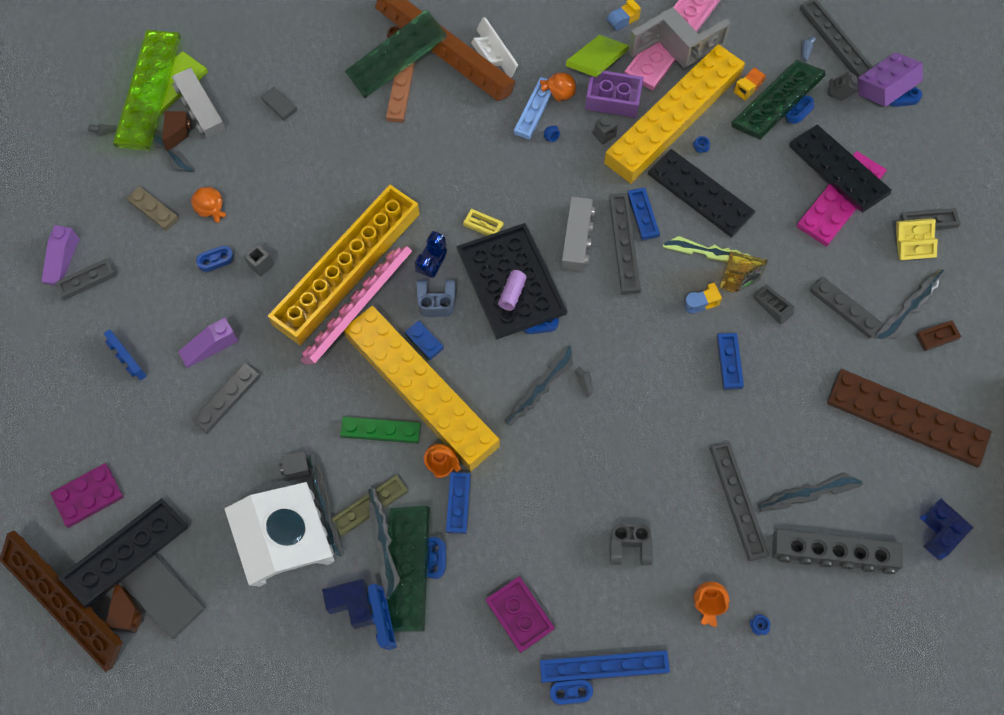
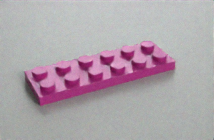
(833, 209)

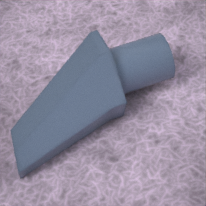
(807, 48)

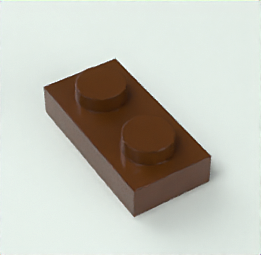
(938, 335)

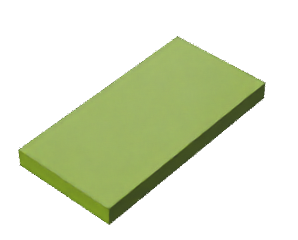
(597, 55)
(181, 63)

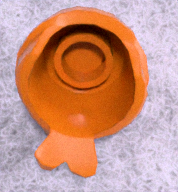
(561, 86)
(208, 202)
(441, 460)
(711, 600)

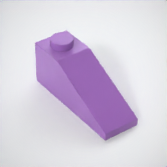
(59, 253)
(208, 342)

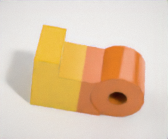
(749, 83)

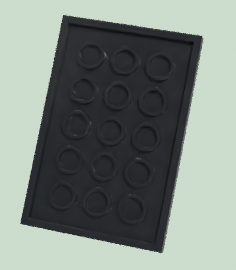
(489, 266)

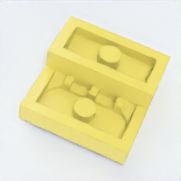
(916, 239)

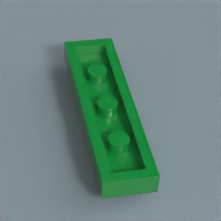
(380, 430)

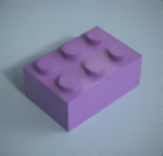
(890, 79)
(614, 93)

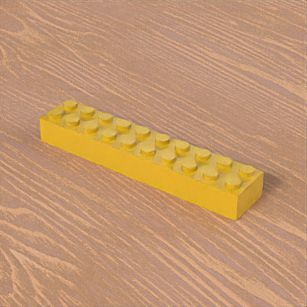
(673, 113)
(344, 265)
(422, 388)

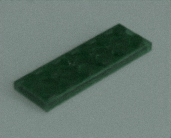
(396, 53)
(778, 99)
(409, 553)

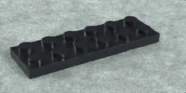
(840, 168)
(701, 193)
(123, 553)

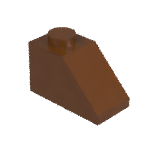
(175, 128)
(123, 612)

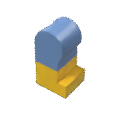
(624, 15)
(704, 300)

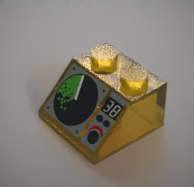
(741, 271)

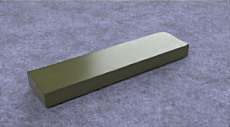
(359, 511)

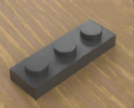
(944, 217)
(85, 279)

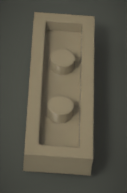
(152, 208)

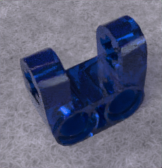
(432, 256)

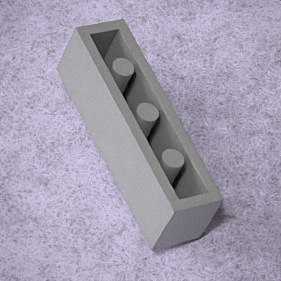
(198, 102)
(577, 234)

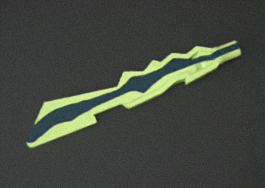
(686, 246)

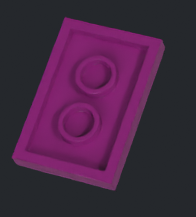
(86, 495)
(520, 614)

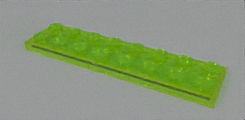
(147, 90)

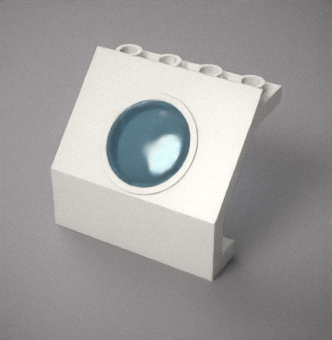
(278, 532)

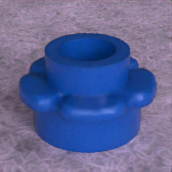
(551, 133)
(701, 140)
(765, 625)

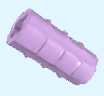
(512, 290)

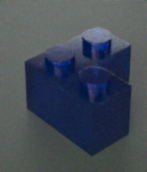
(949, 529)
(350, 597)

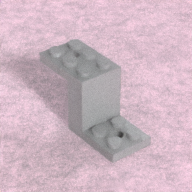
(677, 37)

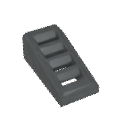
(780, 314)

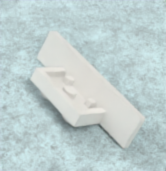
(493, 48)

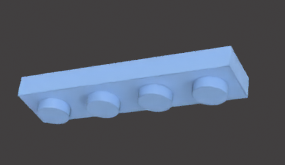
(533, 112)

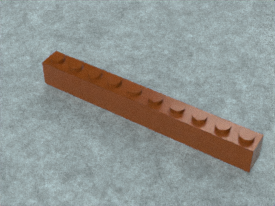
(454, 52)

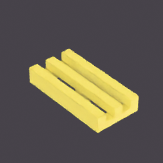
(481, 226)

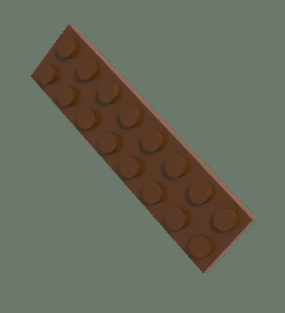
(909, 418)
(50, 592)

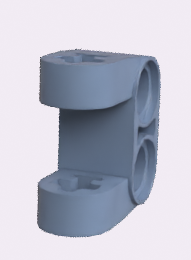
(436, 300)

